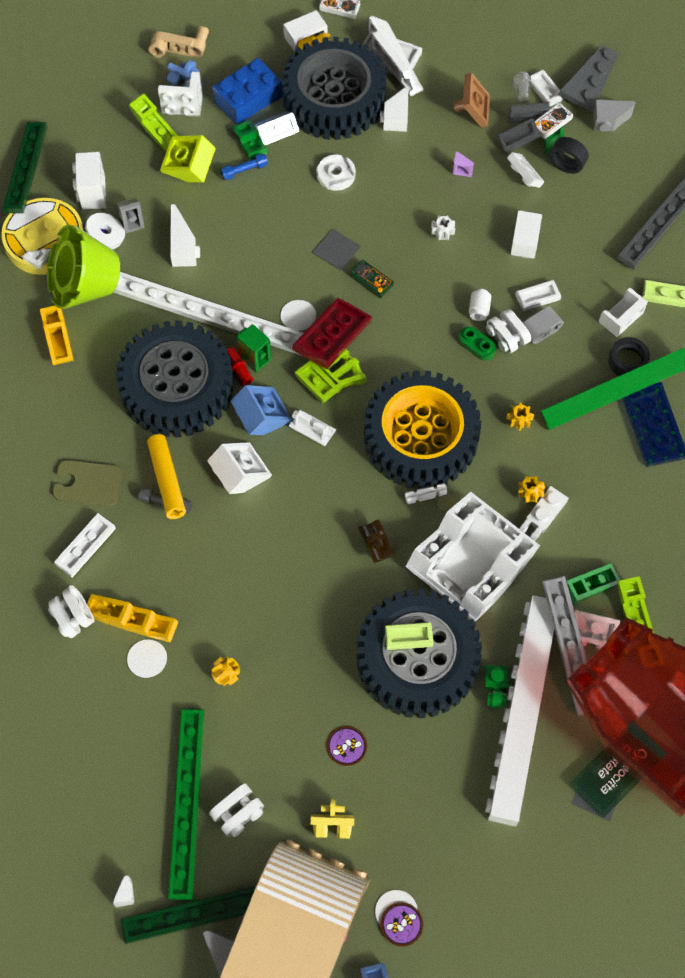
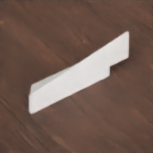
(391, 53)

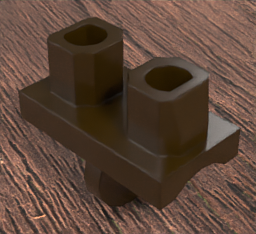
(376, 541)

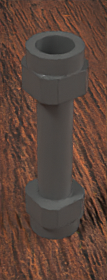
(147, 495)

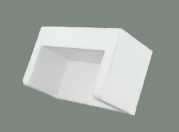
(303, 27)
(526, 234)
(623, 313)

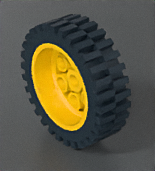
(441, 404)

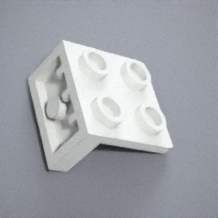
(182, 99)

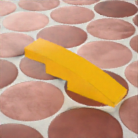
(132, 618)

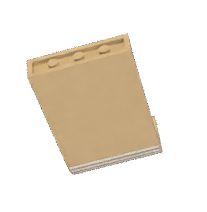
(296, 916)

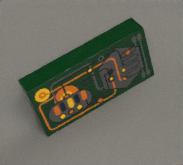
(371, 278)

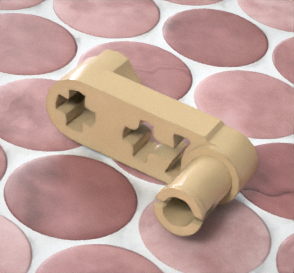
(167, 42)

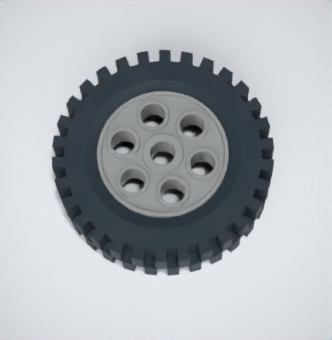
(398, 684)

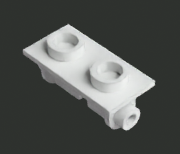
(311, 427)

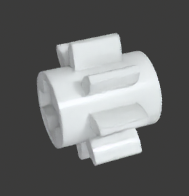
(443, 227)

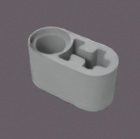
(543, 324)

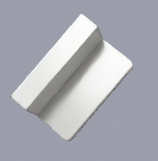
(276, 127)

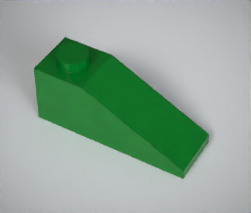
(592, 583)

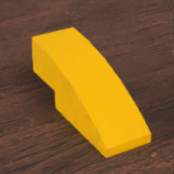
(56, 335)

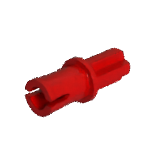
(239, 367)

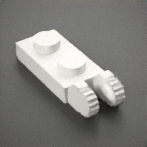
(544, 512)

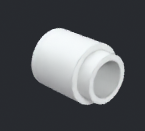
(479, 305)

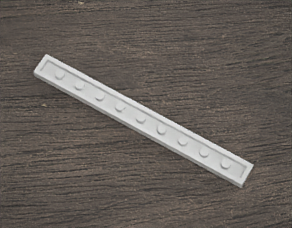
(203, 310)

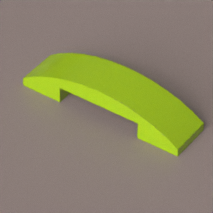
(151, 121)
(632, 601)

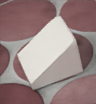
(125, 893)

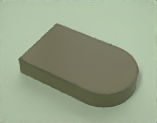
(447, 501)

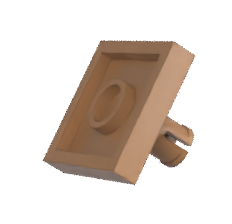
(474, 100)

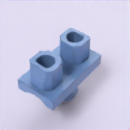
(177, 73)

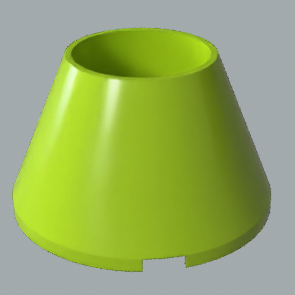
(80, 268)

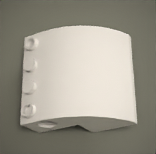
(472, 556)

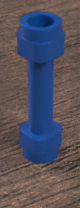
(228, 172)

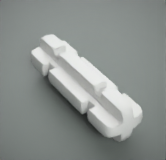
(425, 493)

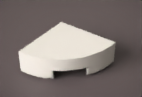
(37, 258)

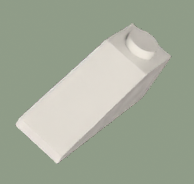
(183, 243)

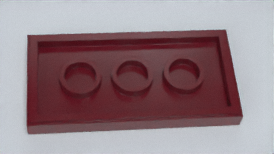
(332, 333)

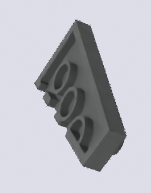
(589, 81)

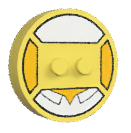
(36, 230)

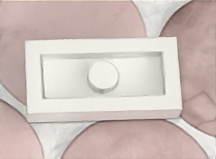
(522, 166)

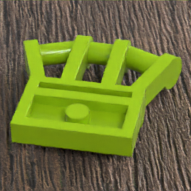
(324, 383)

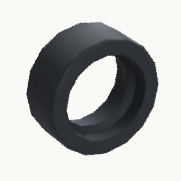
(572, 147)
(630, 344)

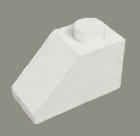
(396, 112)

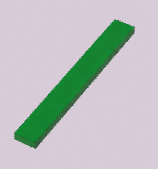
(614, 389)
(186, 805)

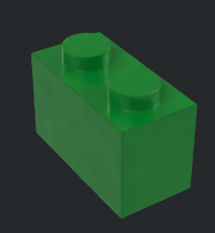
(254, 347)

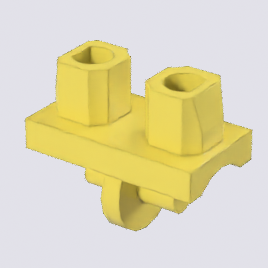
(321, 821)

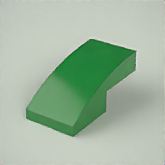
(249, 139)

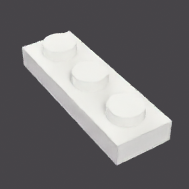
(84, 545)

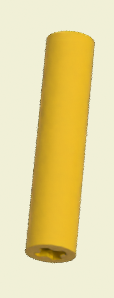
(166, 476)

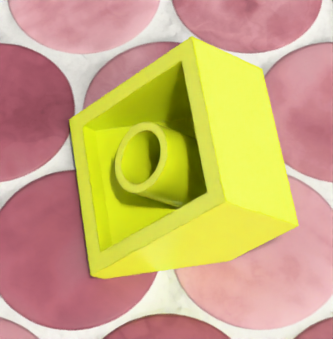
(188, 158)

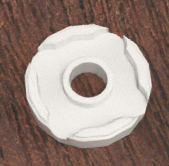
(339, 181)
(111, 224)

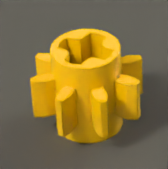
(520, 416)
(531, 489)
(225, 671)

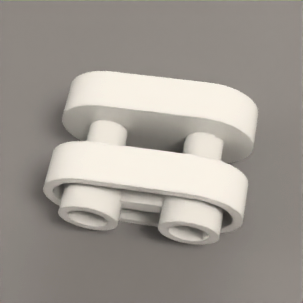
(508, 331)
(70, 612)
(234, 824)

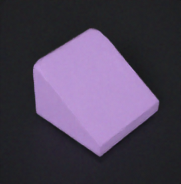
(462, 165)

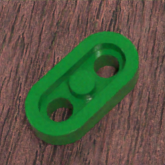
(476, 342)

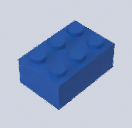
(247, 91)

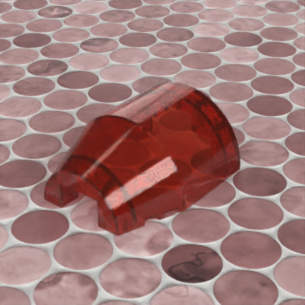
(639, 681)

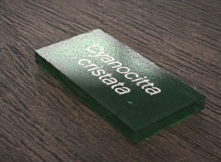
(605, 781)

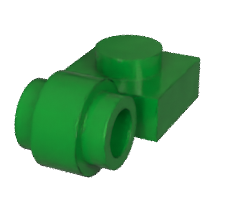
(496, 680)

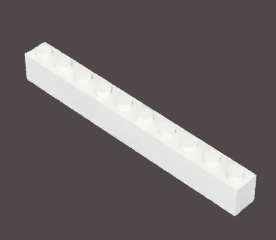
(522, 714)

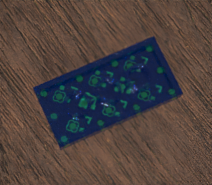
(655, 425)

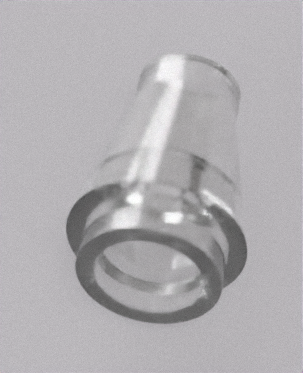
(522, 86)

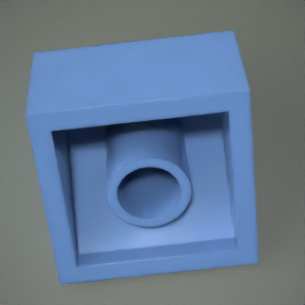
(260, 409)

